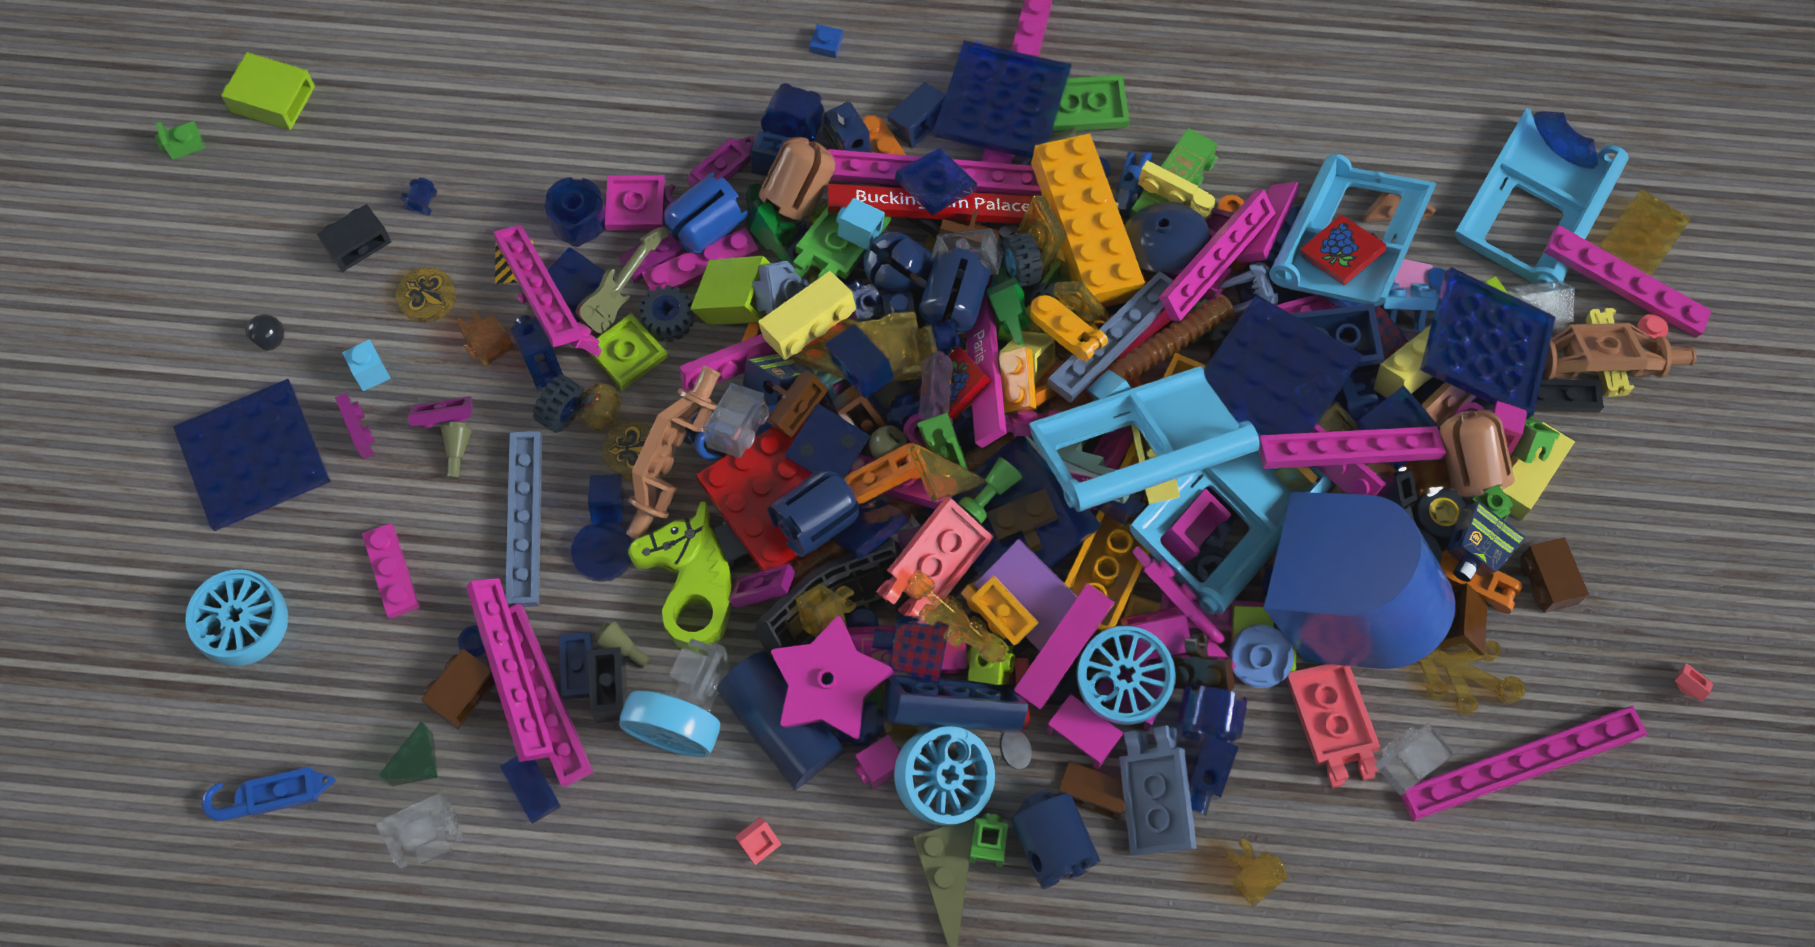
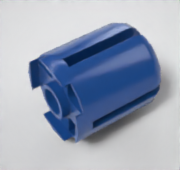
(704, 214)

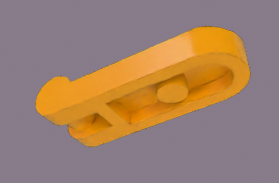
(1066, 327)

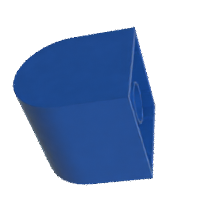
(1357, 583)

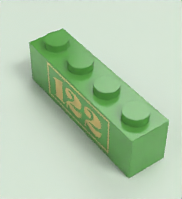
(1187, 160)

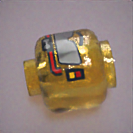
(600, 406)

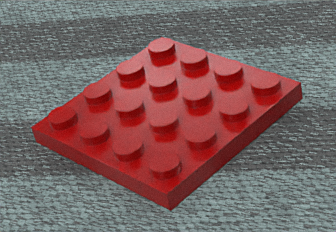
(748, 486)

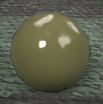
(886, 440)

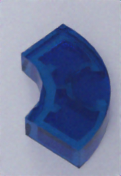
(1564, 140)

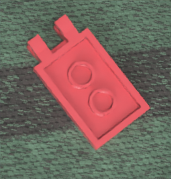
(940, 549)
(1334, 720)

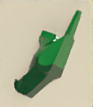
(768, 224)
(1008, 304)

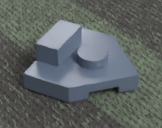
(777, 285)

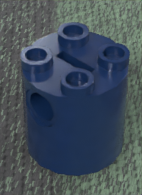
(1054, 837)

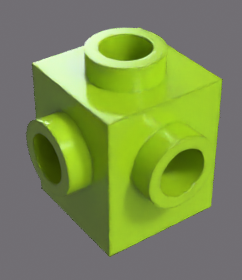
(987, 672)

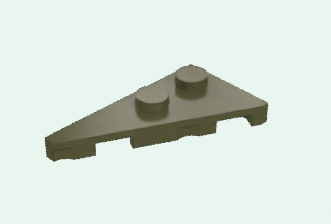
(945, 863)

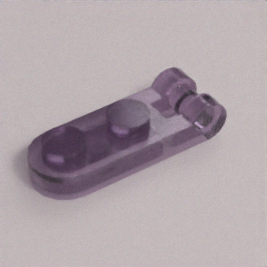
(936, 386)

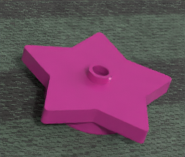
(842, 700)

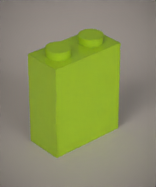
(268, 91)
(728, 291)

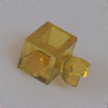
(821, 606)
(1257, 876)

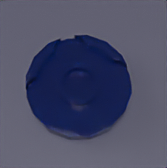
(601, 551)

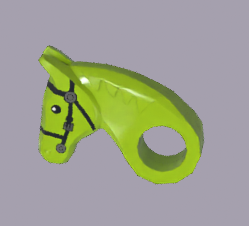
(703, 573)

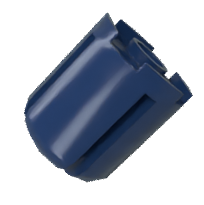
(907, 259)
(969, 281)
(814, 511)

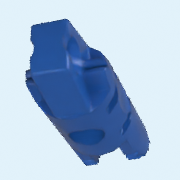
(1128, 188)

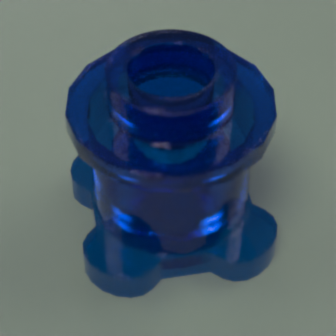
(419, 196)
(945, 336)

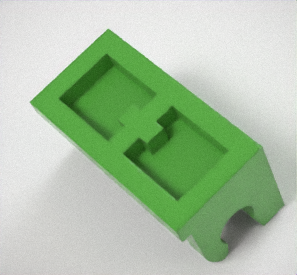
(1535, 436)
(941, 439)

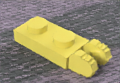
(1175, 189)

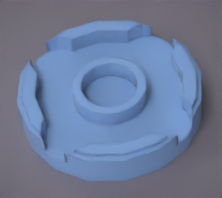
(1252, 650)

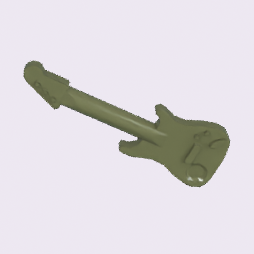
(601, 307)

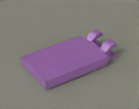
(1035, 589)

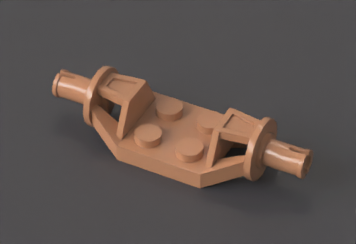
(1612, 349)
(659, 448)

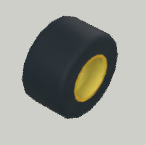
(1443, 506)

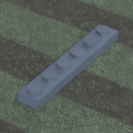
(1121, 331)
(524, 519)

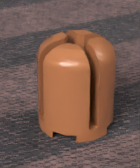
(798, 177)
(1476, 452)

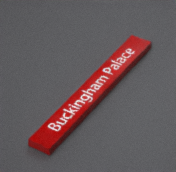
(900, 203)

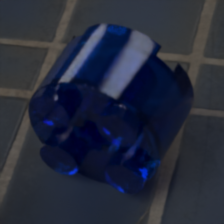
(793, 113)
(575, 211)
(1212, 713)

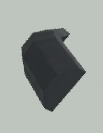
(781, 623)

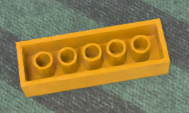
(1083, 203)

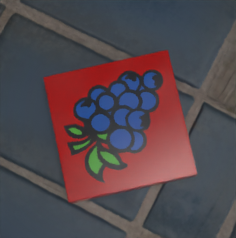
(1342, 249)
(966, 382)

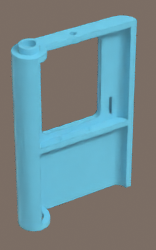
(1538, 170)
(1316, 213)
(1177, 418)
(1255, 496)

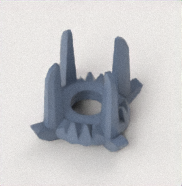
(1261, 282)

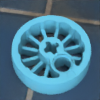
(216, 647)
(1087, 687)
(669, 723)
(966, 745)

